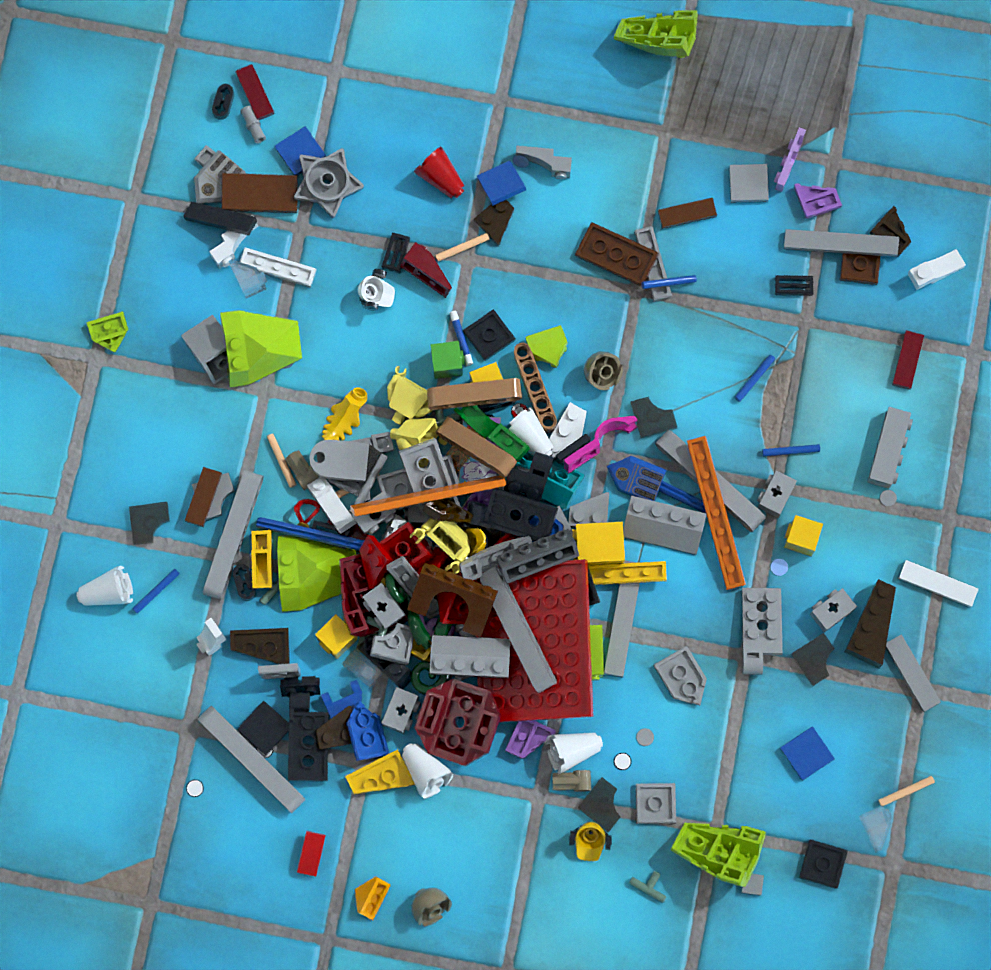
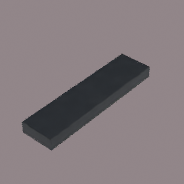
(220, 218)

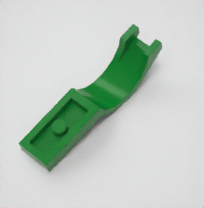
(492, 431)

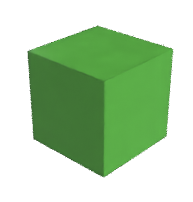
(447, 359)

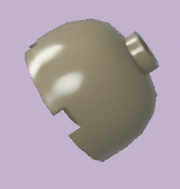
(603, 370)
(429, 905)

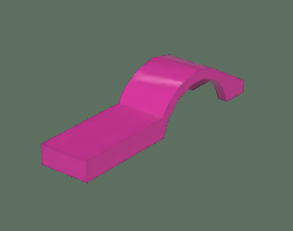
(593, 448)

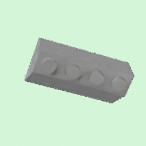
(664, 525)
(470, 656)

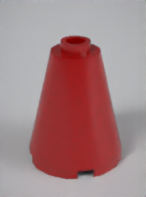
(441, 173)

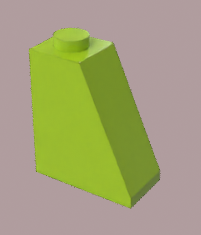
(596, 638)

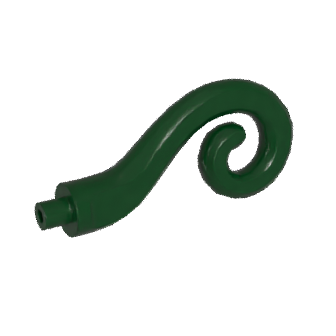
(415, 624)
(440, 630)

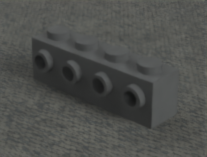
(537, 556)

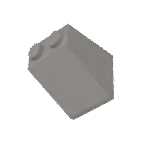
(209, 348)

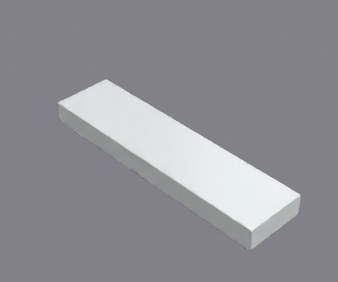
(279, 267)
(938, 583)

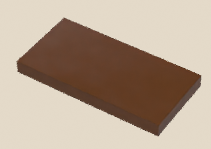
(259, 193)
(616, 254)

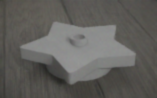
(329, 168)

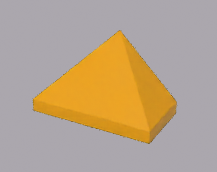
(370, 896)

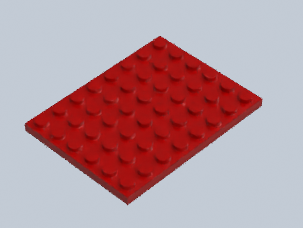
(559, 618)

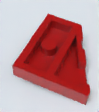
(374, 560)

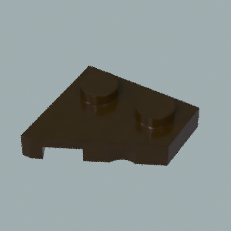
(495, 220)
(892, 226)
(446, 511)
(334, 731)

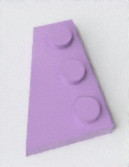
(788, 161)

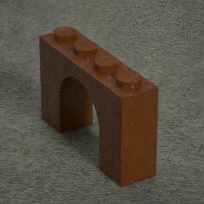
(436, 580)

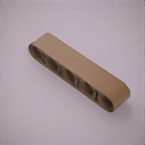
(532, 379)
(474, 394)
(476, 447)

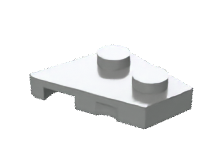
(590, 511)

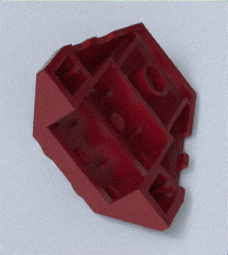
(353, 588)

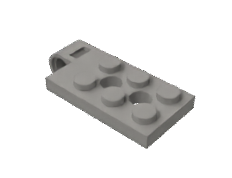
(436, 467)
(756, 641)

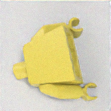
(406, 398)
(414, 432)
(448, 538)

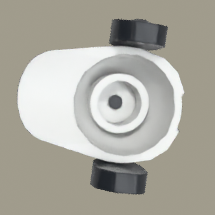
(375, 291)

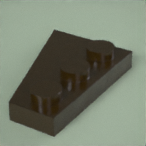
(262, 644)

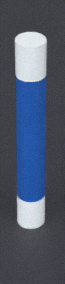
(461, 338)

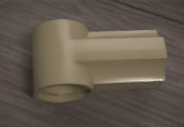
(301, 469)
(577, 780)

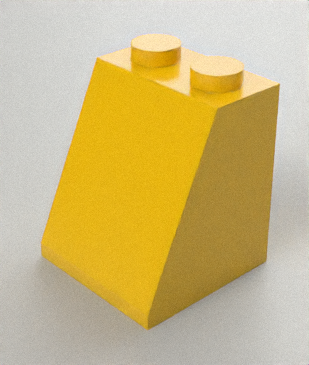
(600, 542)

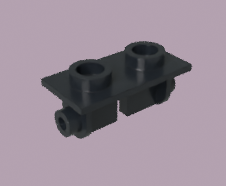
(308, 684)

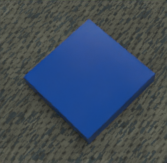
(298, 144)
(501, 183)
(807, 753)

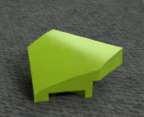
(109, 330)
(548, 345)

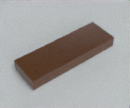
(687, 213)
(203, 497)

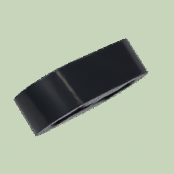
(227, 103)
(239, 583)

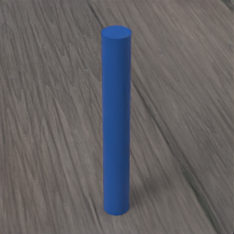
(669, 281)
(754, 378)
(791, 450)
(155, 591)

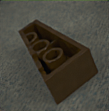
(872, 628)

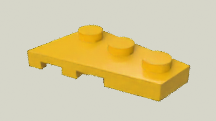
(380, 775)

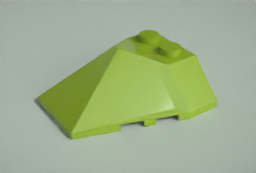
(661, 34)
(258, 345)
(308, 571)
(722, 852)

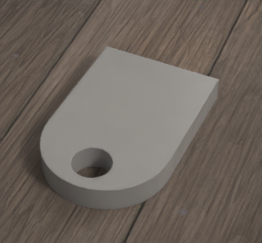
(342, 460)

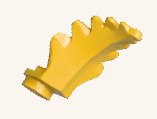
(345, 415)

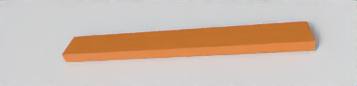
(428, 495)
(716, 512)

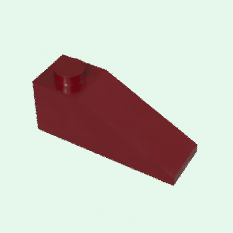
(425, 268)

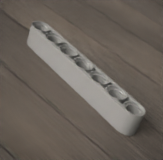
(733, 500)
(233, 535)
(519, 631)
(251, 759)

